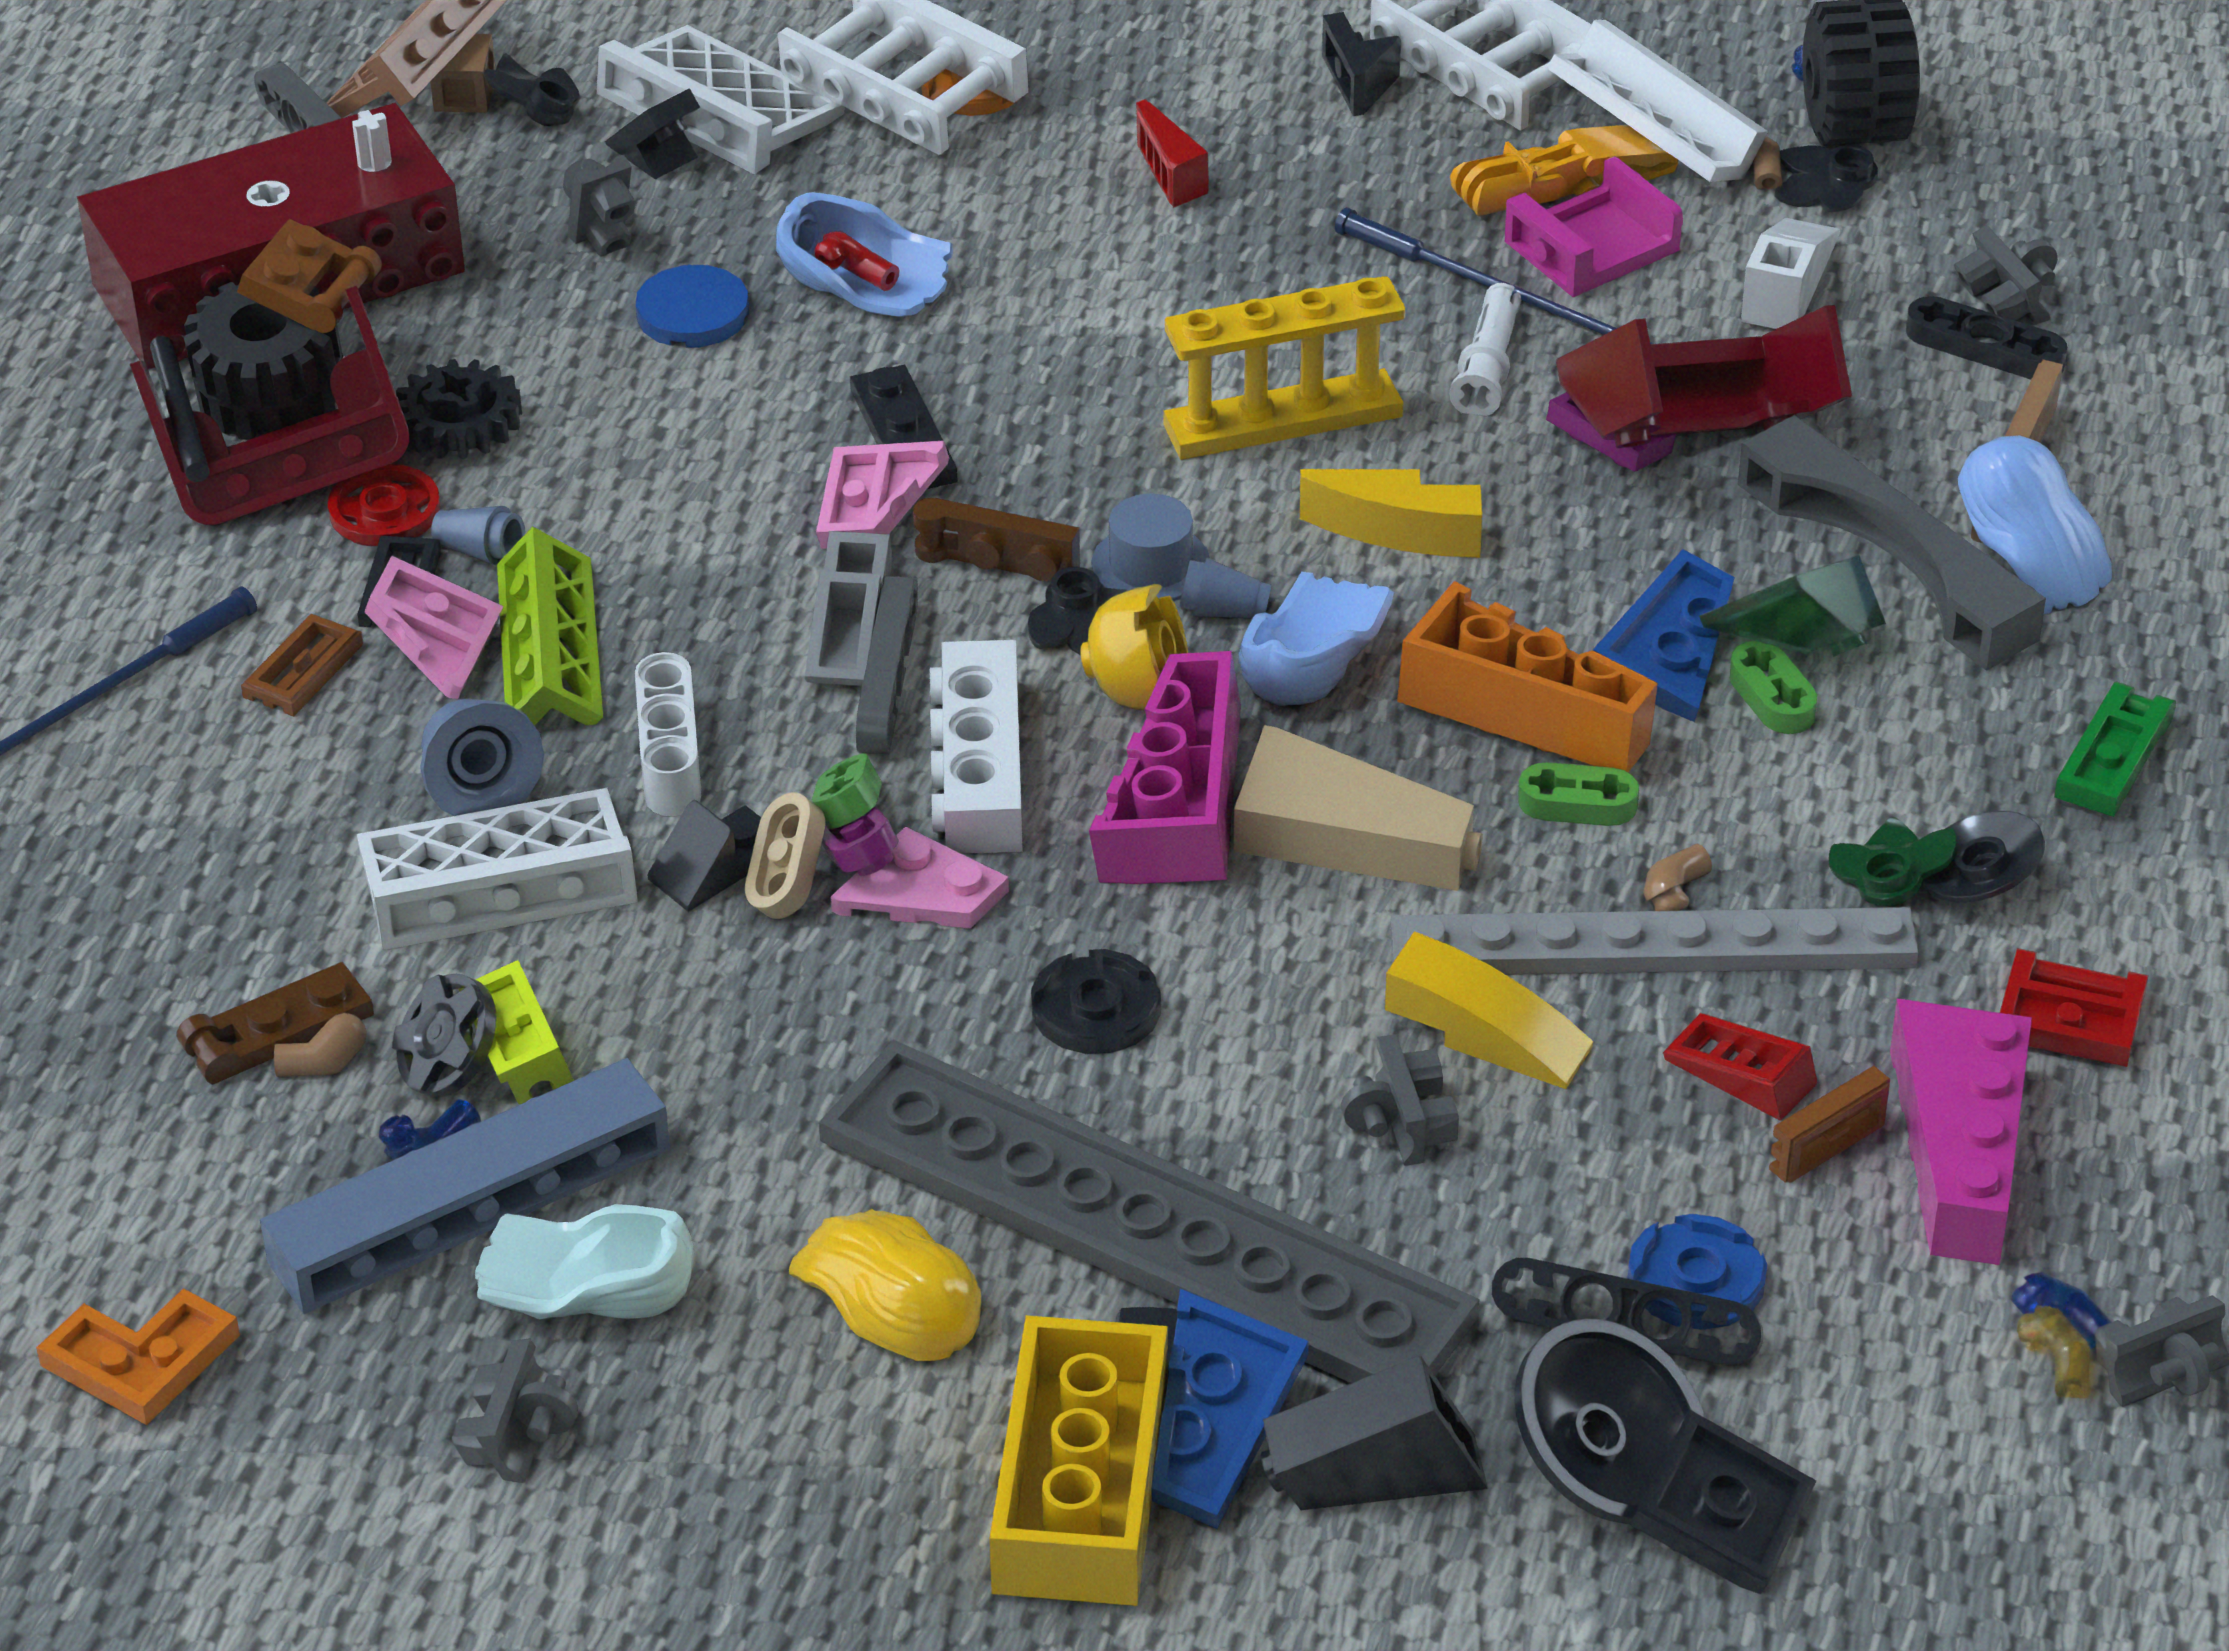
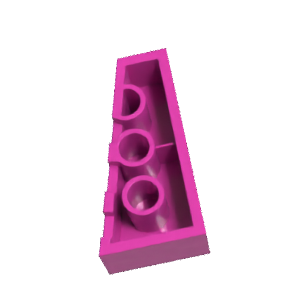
(1176, 792)
(1962, 1110)

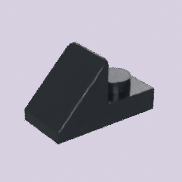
(1359, 66)
(657, 136)
(705, 854)

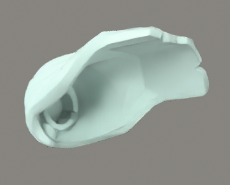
(605, 1264)

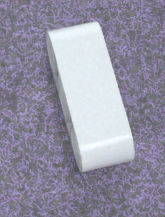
(667, 733)

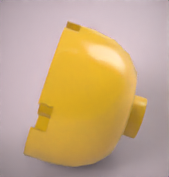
(1132, 643)

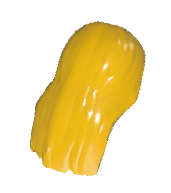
(893, 1283)

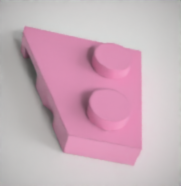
(876, 485)
(433, 622)
(925, 885)

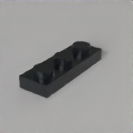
(897, 412)

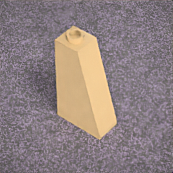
(1350, 816)

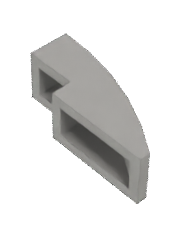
(847, 606)

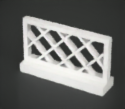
(726, 116)
(488, 893)

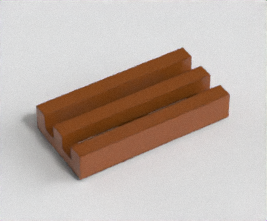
(311, 667)
(1830, 1124)

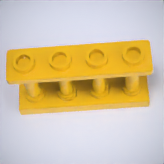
(1288, 411)

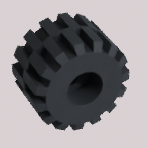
(1860, 71)
(258, 365)

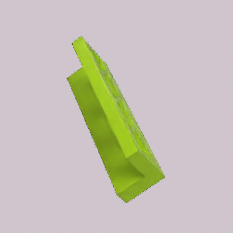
(535, 621)

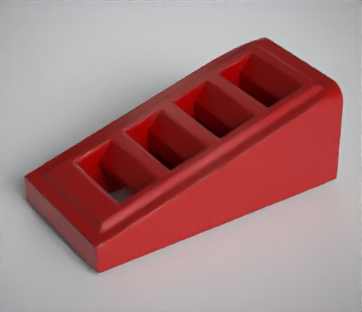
(1172, 155)
(1774, 1088)

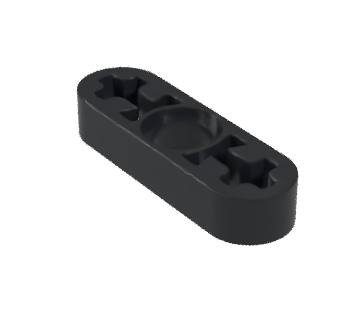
(1951, 315)

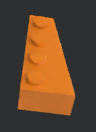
(1524, 683)

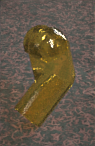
(2070, 1349)

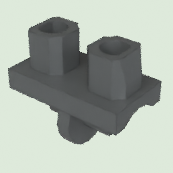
(600, 203)
(2016, 272)
(1395, 1101)
(2167, 1351)
(519, 1409)

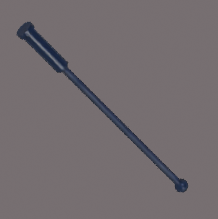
(1412, 249)
(174, 643)

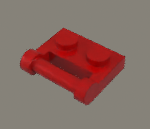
(2076, 1007)

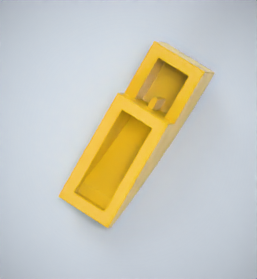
(1394, 510)
(1483, 1011)

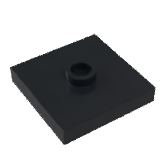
(1723, 1503)

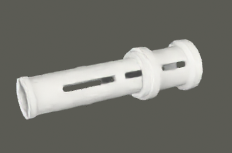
(1484, 362)

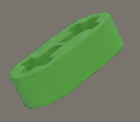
(1783, 681)
(847, 790)
(1578, 794)

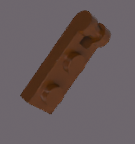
(994, 539)
(279, 1017)

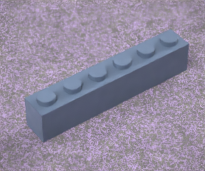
(464, 1185)

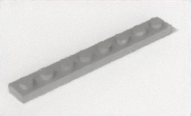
(1674, 939)

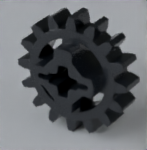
(460, 408)

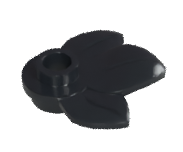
(546, 97)
(1827, 176)
(1068, 609)

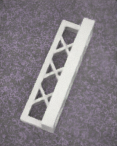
(1661, 103)

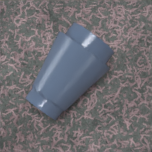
(479, 531)
(1222, 591)

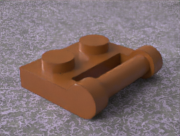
(295, 265)

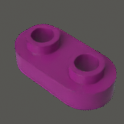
(862, 844)

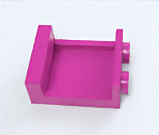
(1598, 232)

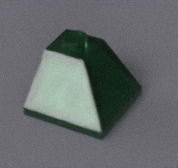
(1806, 611)

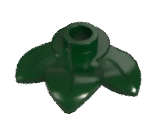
(1893, 862)

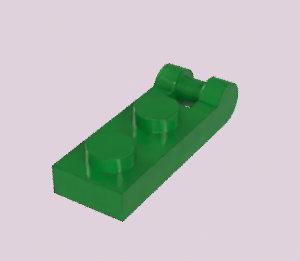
(2114, 749)

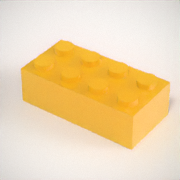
(1079, 1461)

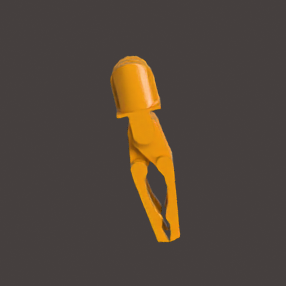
(1559, 170)

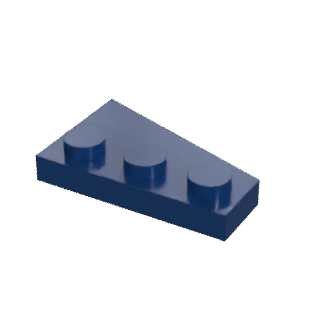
(1665, 635)
(1220, 1387)

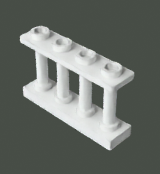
(1533, 24)
(913, 25)

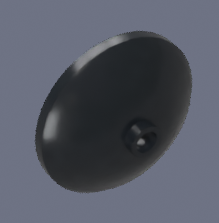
(1600, 1413)

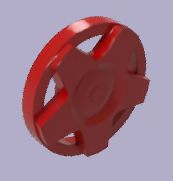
(383, 505)

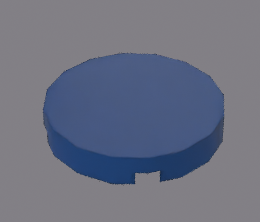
(692, 305)
(1692, 1239)

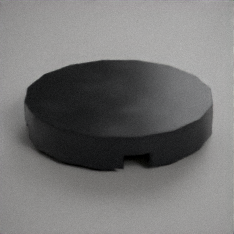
(1095, 1018)

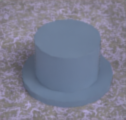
(1148, 545)
(480, 756)

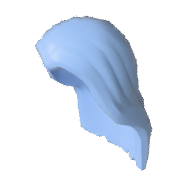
(918, 257)
(2034, 520)
(1310, 638)

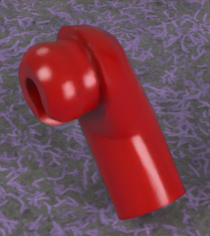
(844, 251)

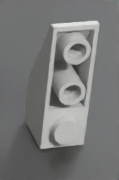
(1785, 271)

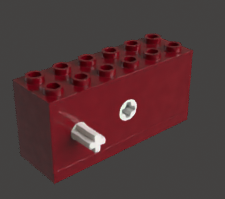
(198, 226)

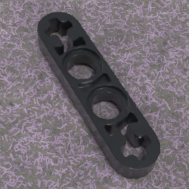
(1629, 1301)

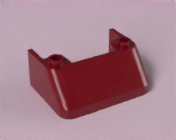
(1705, 385)
(296, 459)

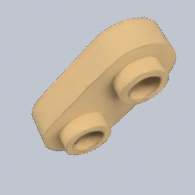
(785, 855)

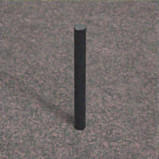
(179, 409)

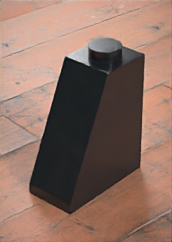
(1373, 1442)

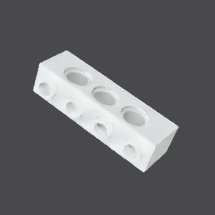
(979, 747)

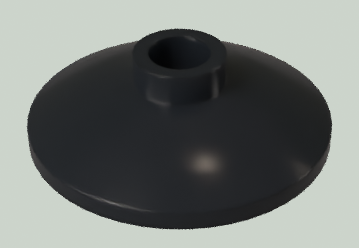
(1991, 857)

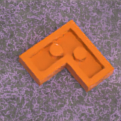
(140, 1368)

